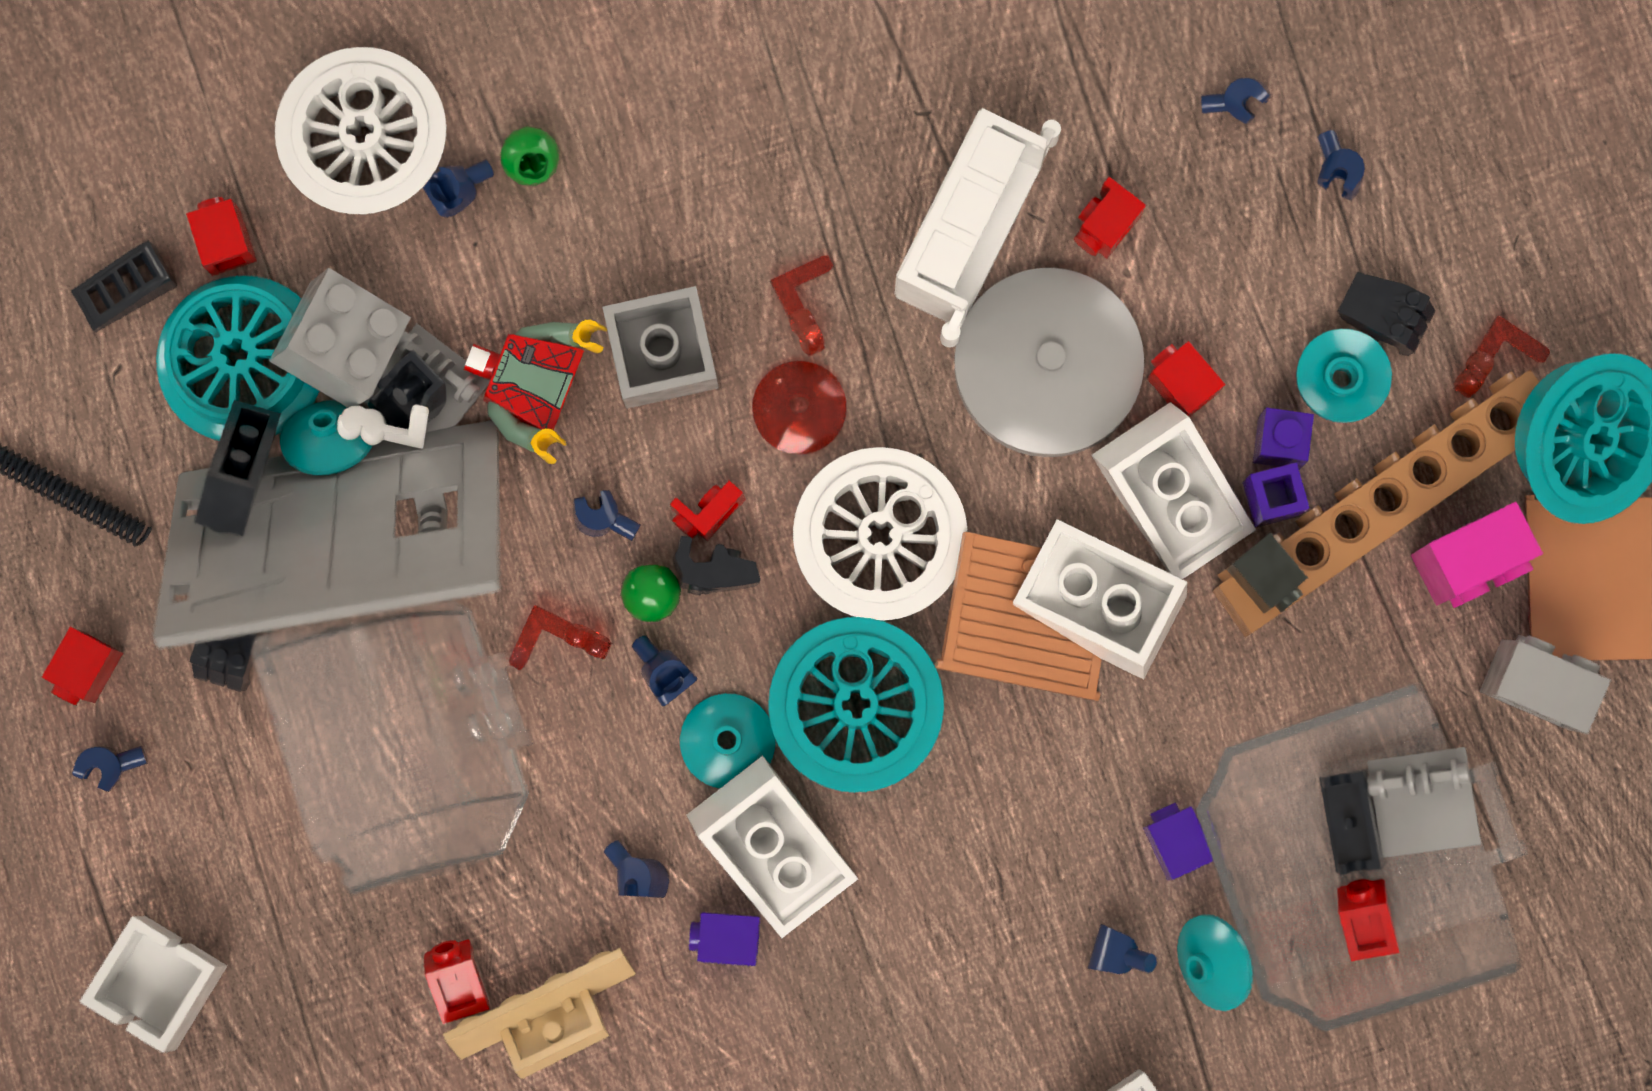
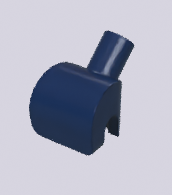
(1235, 99)
(1340, 164)
(455, 188)
(601, 521)
(662, 671)
(109, 762)
(637, 875)
(1119, 953)

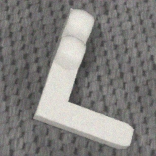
(373, 427)

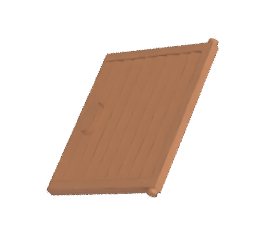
(1592, 583)
(998, 640)

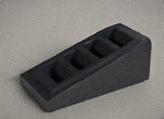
(128, 263)

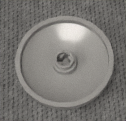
(1049, 362)

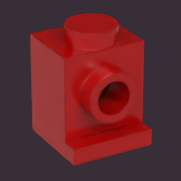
(1108, 220)

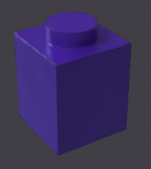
(1283, 437)
(1275, 495)
(1177, 841)
(725, 939)

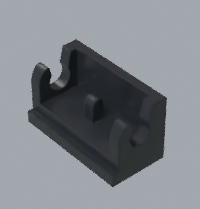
(1352, 822)

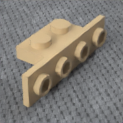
(547, 1020)

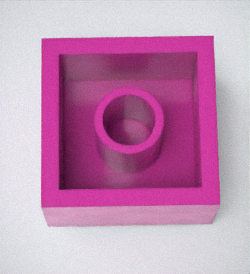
(1485, 550)

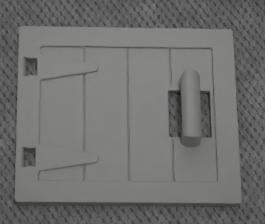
(330, 544)

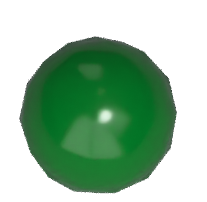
(529, 156)
(650, 592)

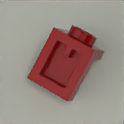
(716, 508)
(1367, 919)
(454, 980)

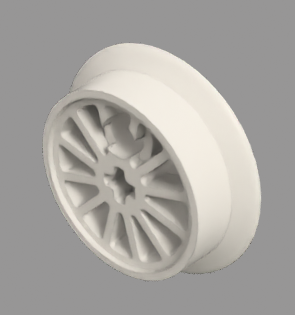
(347, 73)
(925, 487)

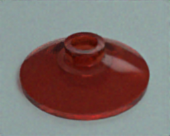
(803, 431)

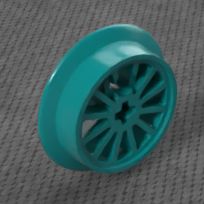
(183, 331)
(1588, 437)
(841, 640)

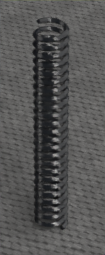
(40, 476)

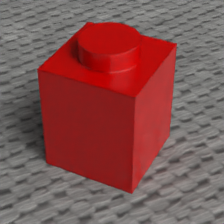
(220, 235)
(1184, 378)
(81, 667)

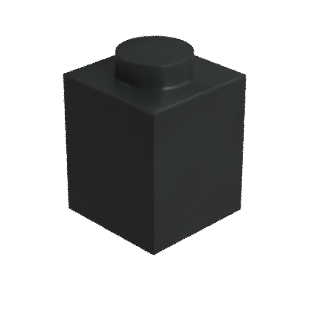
(1268, 575)

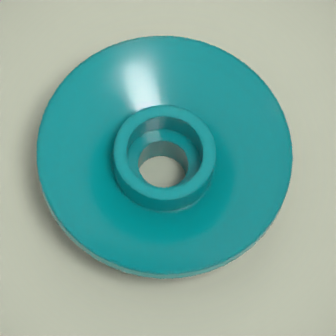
(1356, 356)
(313, 442)
(710, 719)
(1215, 962)

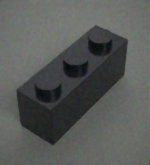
(237, 468)

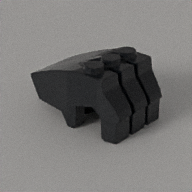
(1387, 311)
(407, 385)
(722, 574)
(225, 660)

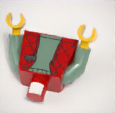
(532, 380)

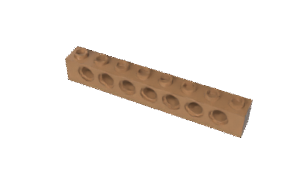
(1410, 496)

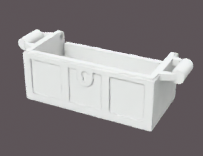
(972, 218)

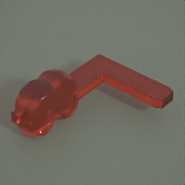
(800, 318)
(1482, 360)
(572, 633)

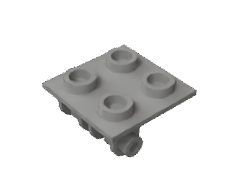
(461, 386)
(1424, 802)

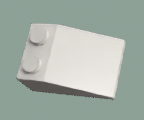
(1174, 491)
(1102, 598)
(771, 847)

